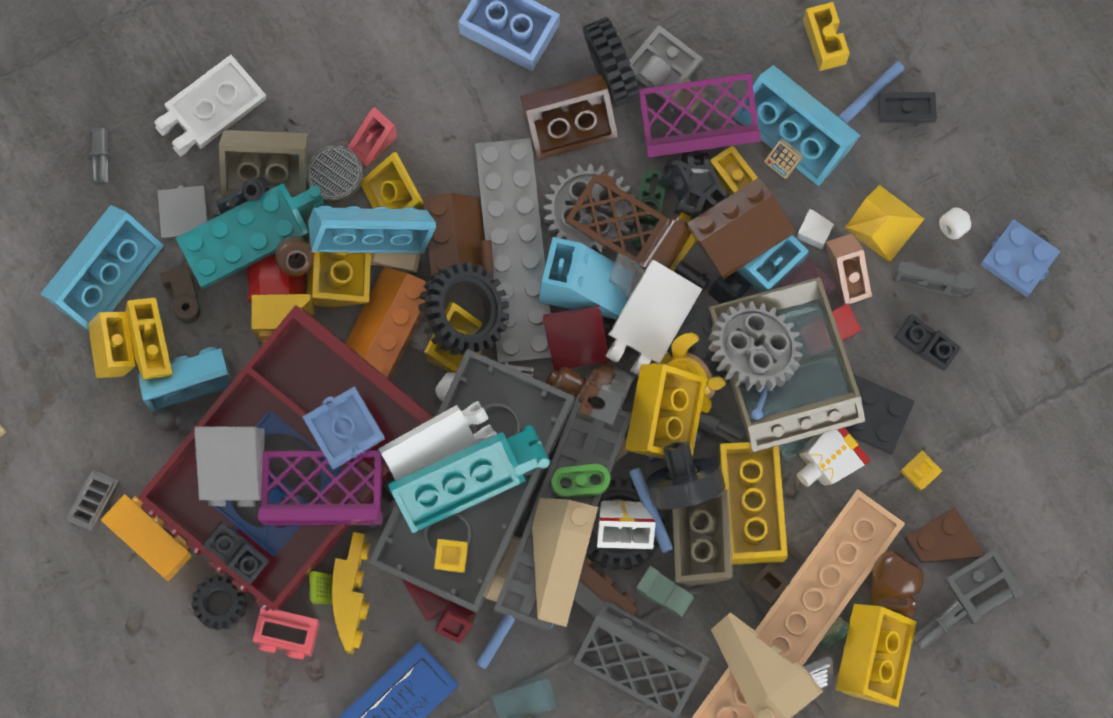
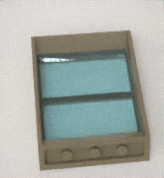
(823, 388)

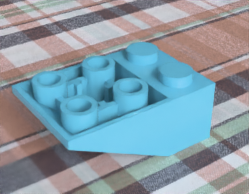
(775, 264)
(580, 279)

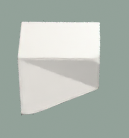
(815, 229)

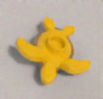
(691, 363)

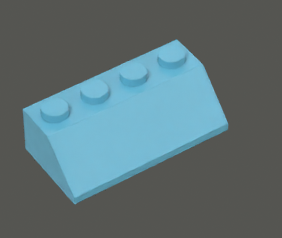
(797, 117)
(370, 230)
(102, 267)

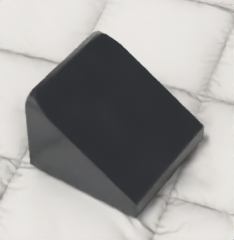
(729, 288)

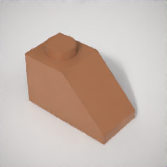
(849, 268)

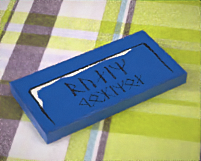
(405, 690)

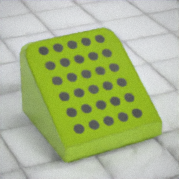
(320, 588)

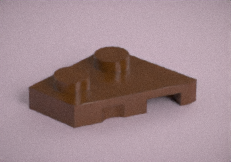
(944, 539)

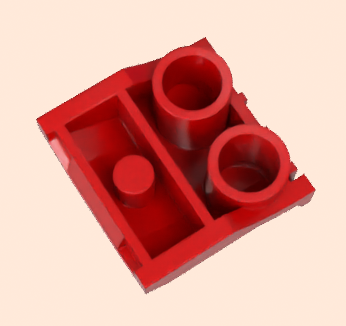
(268, 279)

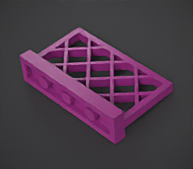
(705, 139)
(319, 513)

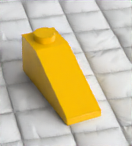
(148, 338)

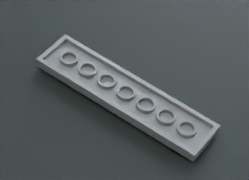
(514, 227)

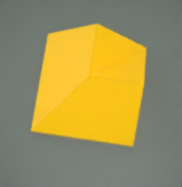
(884, 223)

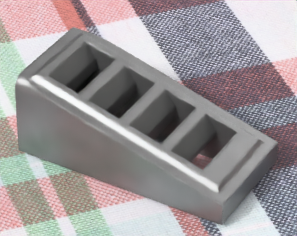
(78, 506)
(821, 671)

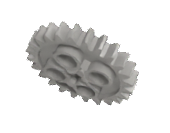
(559, 210)
(755, 346)

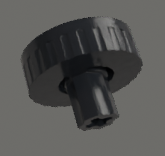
(684, 479)

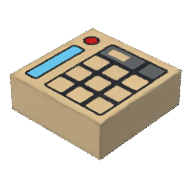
(784, 158)

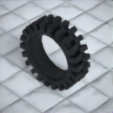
(611, 61)
(490, 297)
(621, 558)

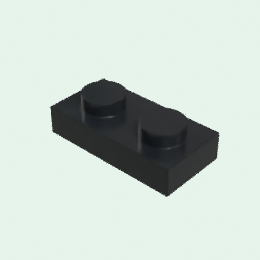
(907, 107)

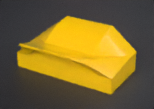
(732, 170)

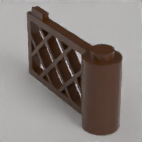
(664, 241)

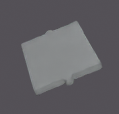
(181, 210)

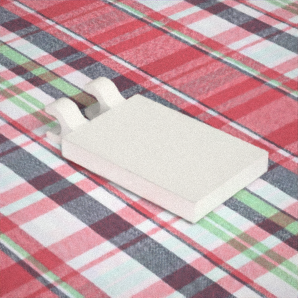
(210, 105)
(652, 315)
(435, 440)

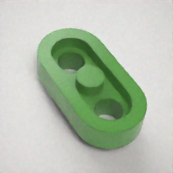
(580, 480)

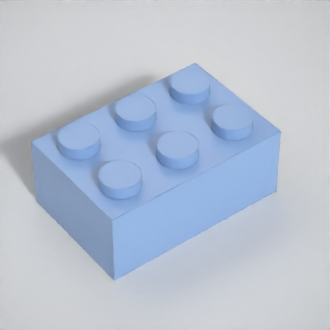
(511, 28)

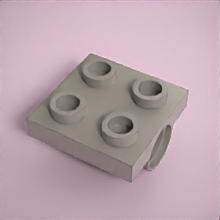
(663, 61)

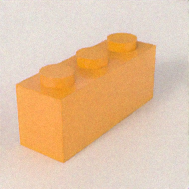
(147, 537)

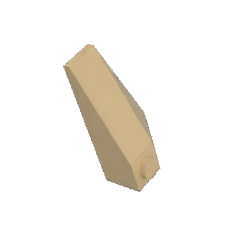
(560, 546)
(766, 678)

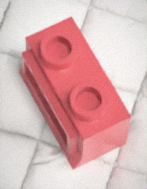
(291, 620)

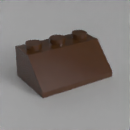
(569, 116)
(741, 228)
(456, 231)

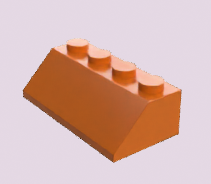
(388, 320)

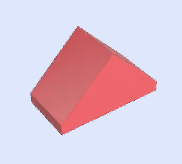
(373, 137)

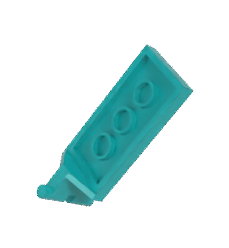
(247, 233)
(467, 477)

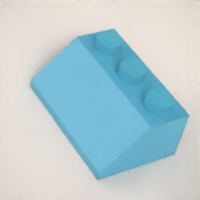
(189, 380)

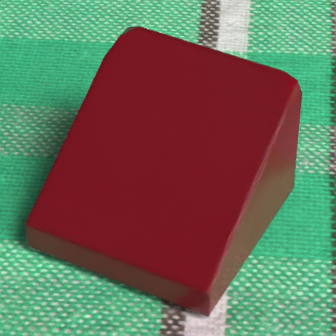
(455, 622)

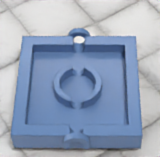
(1020, 258)
(343, 427)

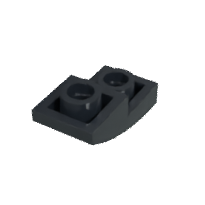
(927, 343)
(235, 552)

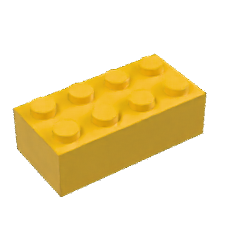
(755, 503)

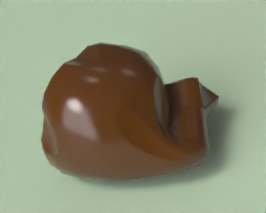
(895, 582)

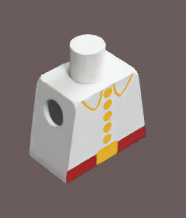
(831, 457)
(625, 525)

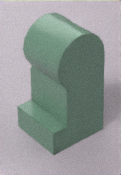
(664, 592)

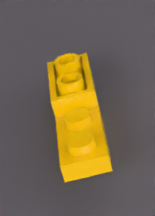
(349, 605)

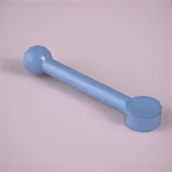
(757, 414)

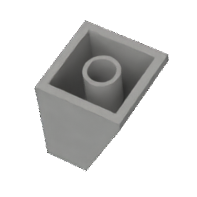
(229, 464)

